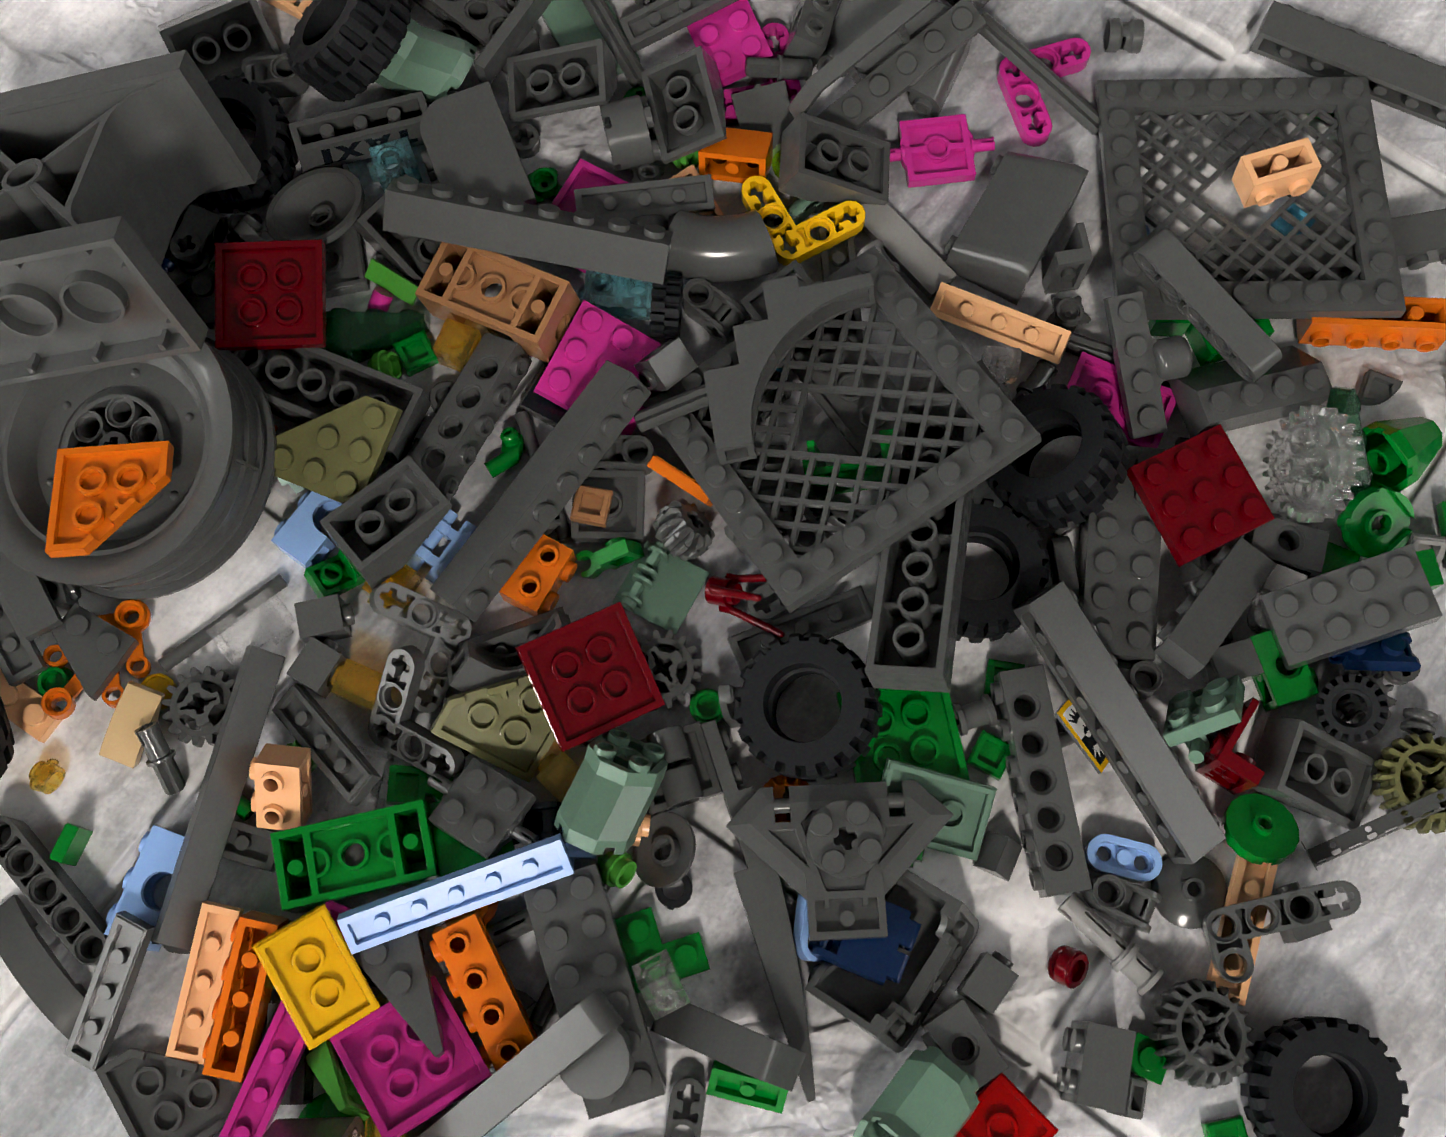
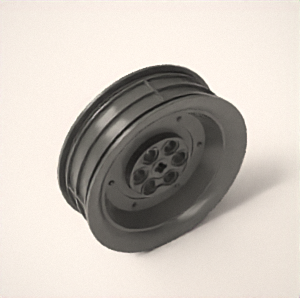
(190, 528)

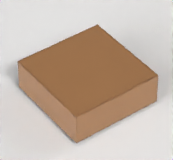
(591, 506)

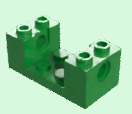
(313, 862)

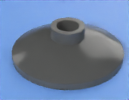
(653, 858)
(1177, 904)

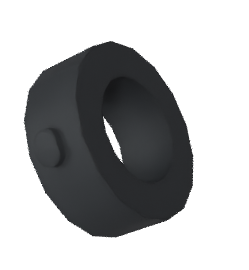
(671, 904)

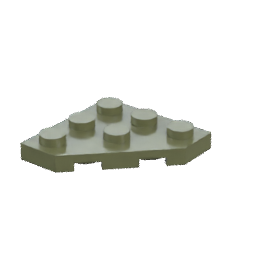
(338, 449)
(498, 725)

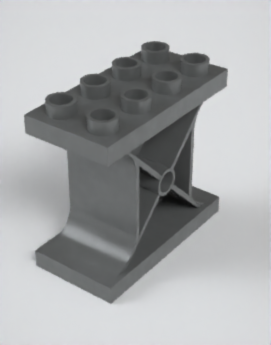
(89, 208)

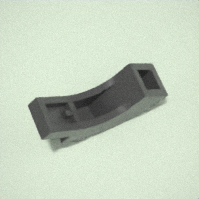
(478, 667)

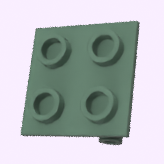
(661, 587)

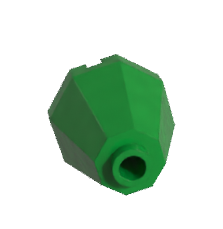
(1401, 450)

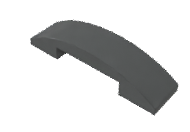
(38, 968)

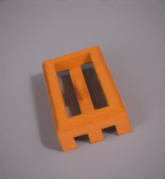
(678, 478)

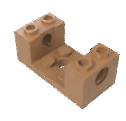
(530, 307)

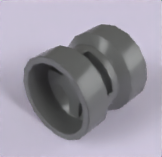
(1123, 35)

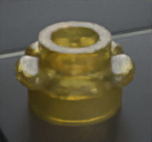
(46, 776)

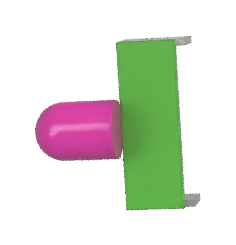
(390, 284)

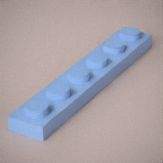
(455, 893)

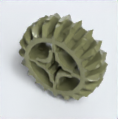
(1398, 766)

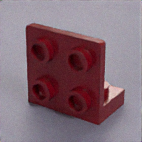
(1228, 769)

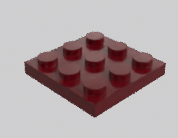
(270, 295)
(1199, 495)
(590, 676)

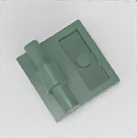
(1197, 714)

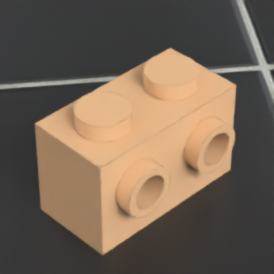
(1276, 173)
(281, 787)

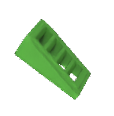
(336, 1081)

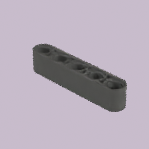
(1207, 306)
(67, 896)

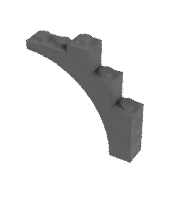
(761, 345)

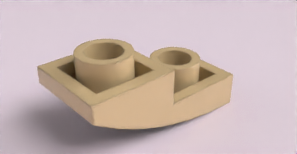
(135, 708)

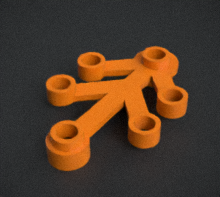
(74, 687)

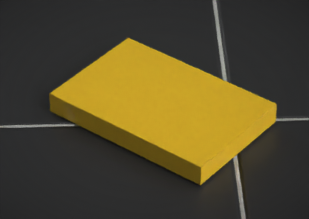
(316, 976)

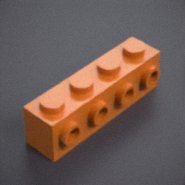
(1419, 328)
(484, 987)
(243, 1000)

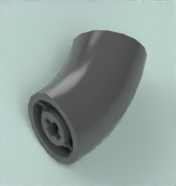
(720, 247)

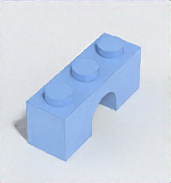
(301, 534)
(157, 859)

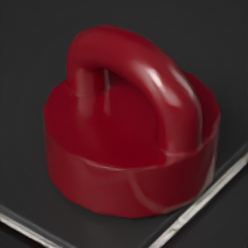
(1068, 966)

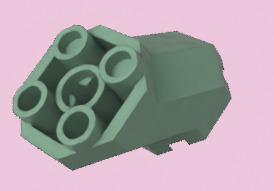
(428, 63)
(611, 793)
(923, 1099)

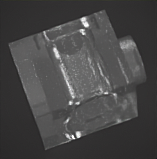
(660, 984)

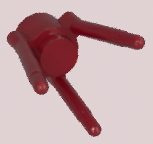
(727, 593)

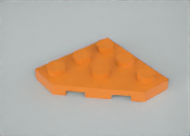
(101, 490)

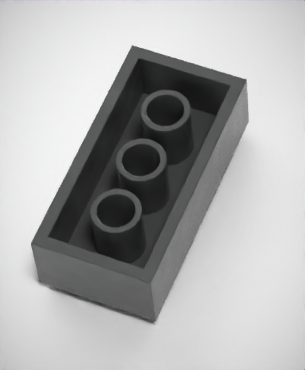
(1350, 607)

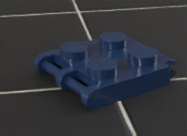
(1384, 655)
(875, 957)

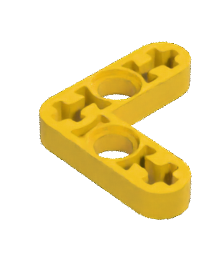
(799, 234)

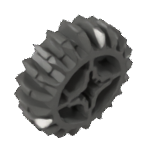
(1187, 1030)

